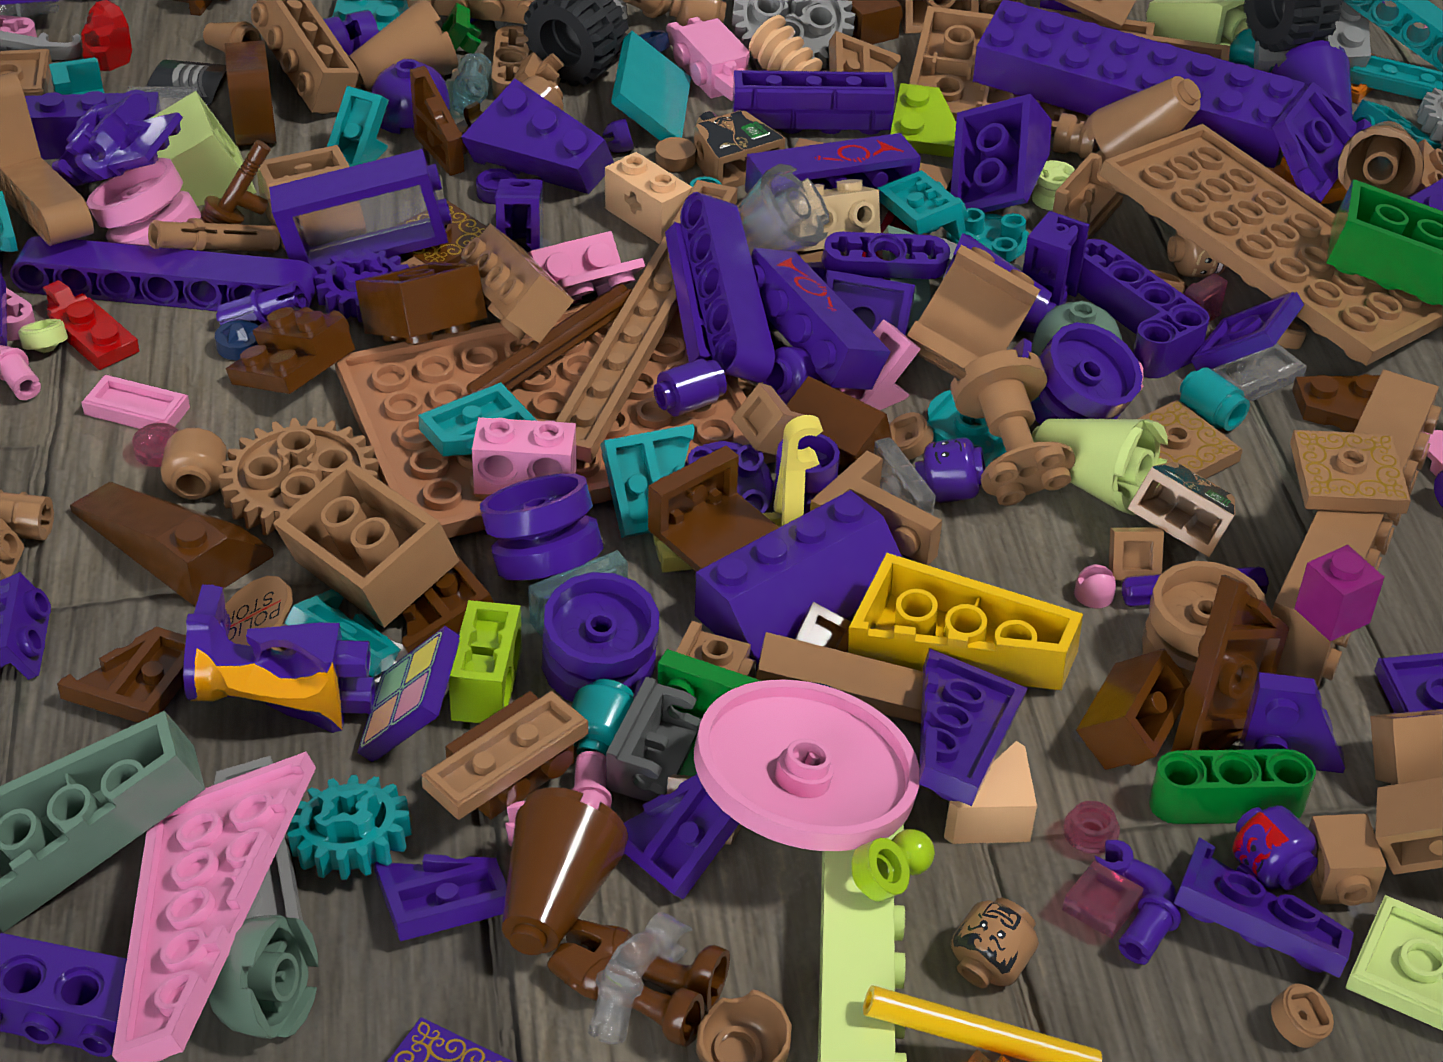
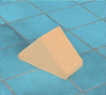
(1003, 806)

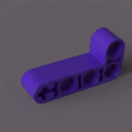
(1164, 320)

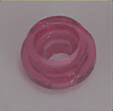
(1090, 826)

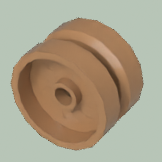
(1182, 608)

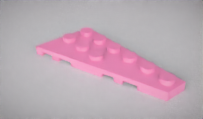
(194, 897)

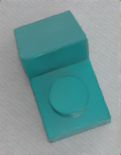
(358, 126)

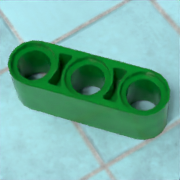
(1229, 783)

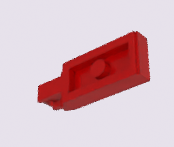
(89, 327)

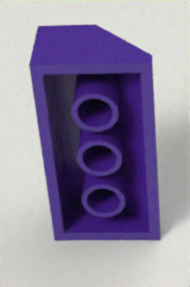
(774, 580)

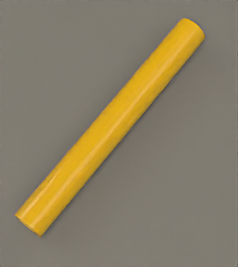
(973, 1029)

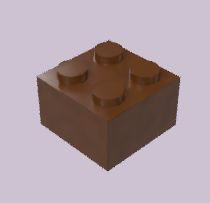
(421, 301)

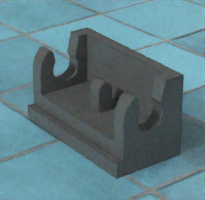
(651, 742)

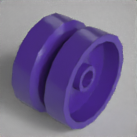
(1087, 375)
(541, 526)
(597, 631)

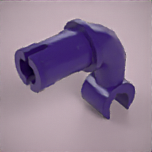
(1156, 906)

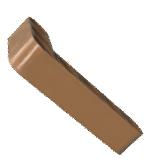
(30, 182)

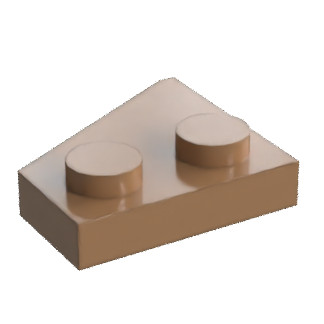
(855, 55)

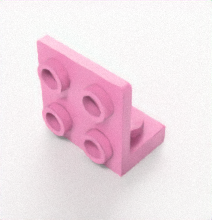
(587, 265)

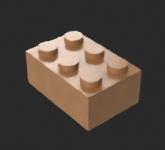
(366, 542)

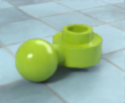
(885, 865)

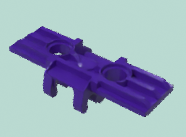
(115, 140)

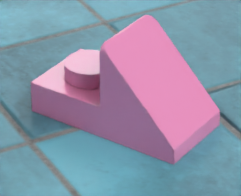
(885, 390)

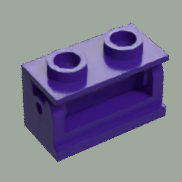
(1056, 255)

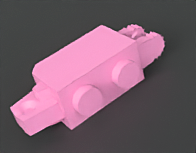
(708, 54)

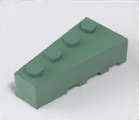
(88, 808)

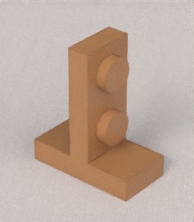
(912, 528)

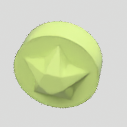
(42, 335)

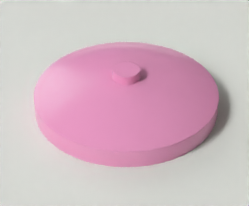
(806, 765)

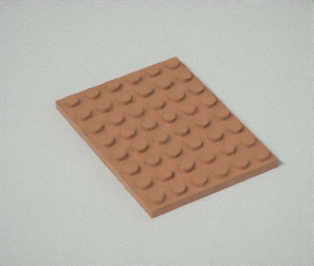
(403, 380)

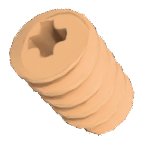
(779, 49)

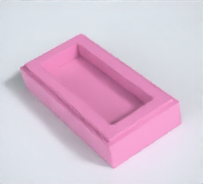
(134, 403)

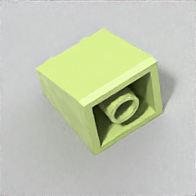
(1198, 19)
(201, 150)

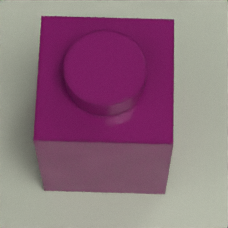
(1339, 592)

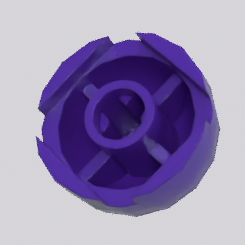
(396, 87)

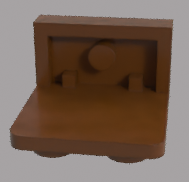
(702, 513)

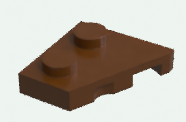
(1334, 398)

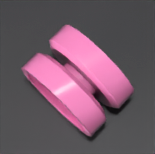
(137, 198)

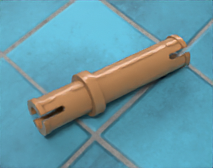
(213, 236)

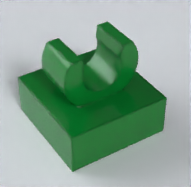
(460, 29)

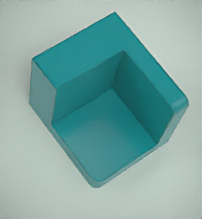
(76, 76)

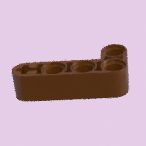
(250, 93)

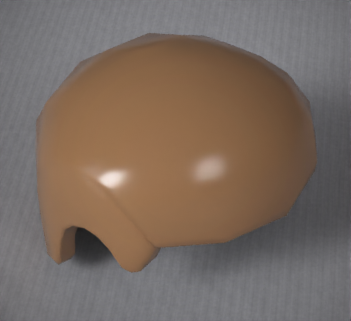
(745, 1030)

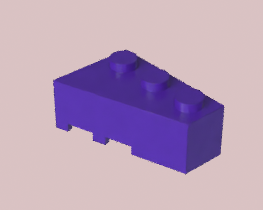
(537, 139)

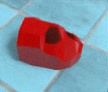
(107, 36)

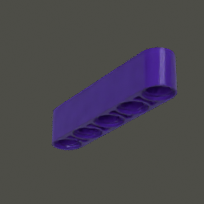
(727, 287)

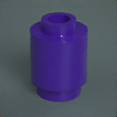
(690, 386)

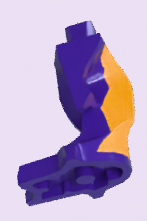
(310, 680)

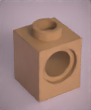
(1348, 860)

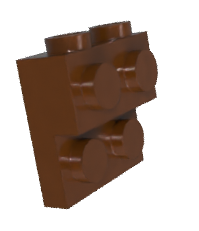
(292, 349)

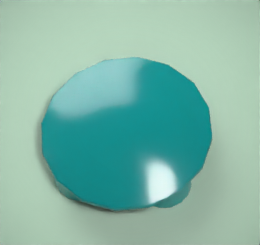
(999, 233)

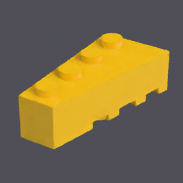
(974, 622)

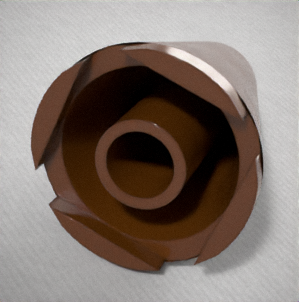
(557, 866)

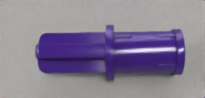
(261, 304)

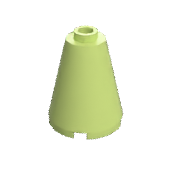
(1108, 453)

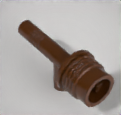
(224, 209)

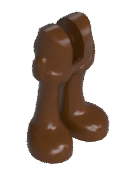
(692, 986)

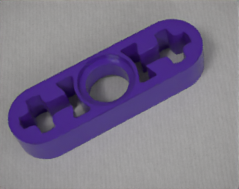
(915, 267)

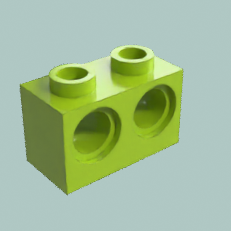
(485, 661)

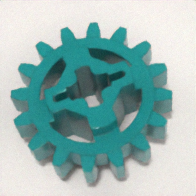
(349, 827)

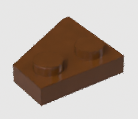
(434, 123)
(442, 605)
(132, 679)

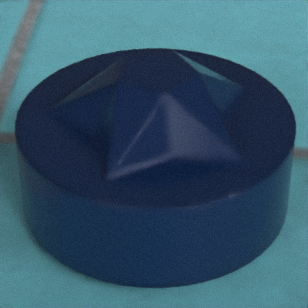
(658, 39)
(234, 338)

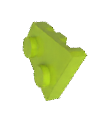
(925, 120)

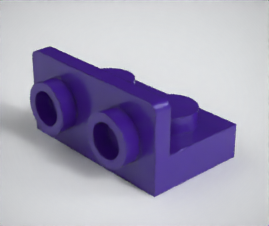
(22, 624)

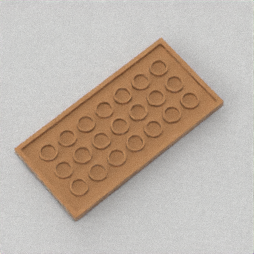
(1267, 237)

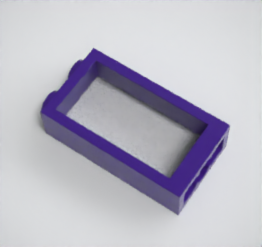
(367, 205)

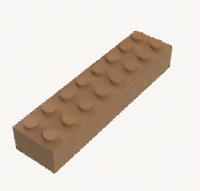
(1397, 408)

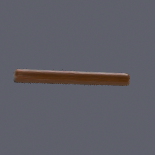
(558, 341)

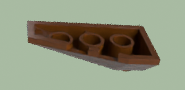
(172, 540)

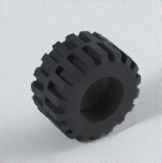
(1290, 23)
(579, 32)

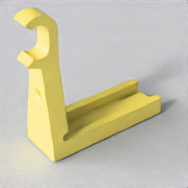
(790, 484)

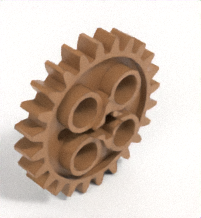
(284, 466)

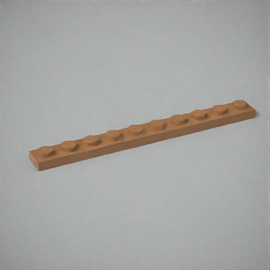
(628, 345)

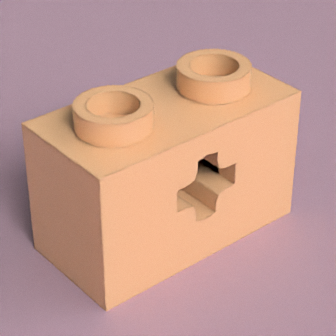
(644, 194)

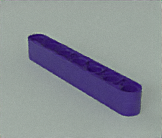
(154, 275)

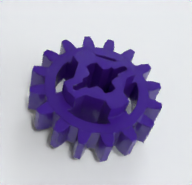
(337, 281)

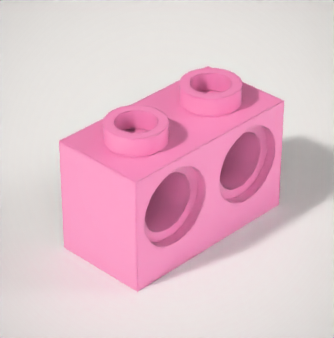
(520, 450)

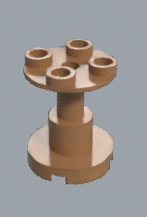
(1001, 392)

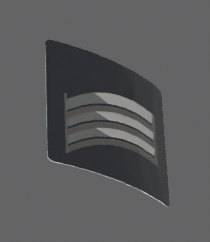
(189, 74)

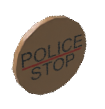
(258, 605)

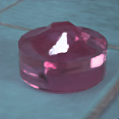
(150, 443)

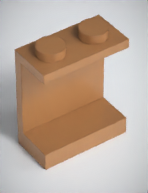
(972, 312)

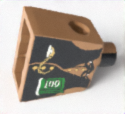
(726, 141)
(1184, 506)

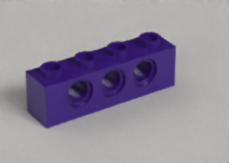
(60, 994)

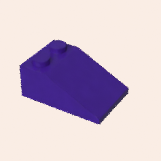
(1000, 153)

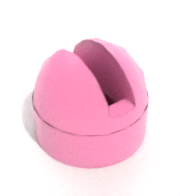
(1095, 586)

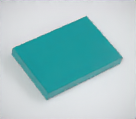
(651, 88)

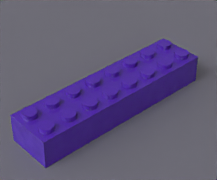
(1093, 66)

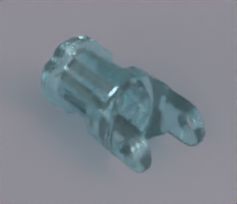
(476, 82)

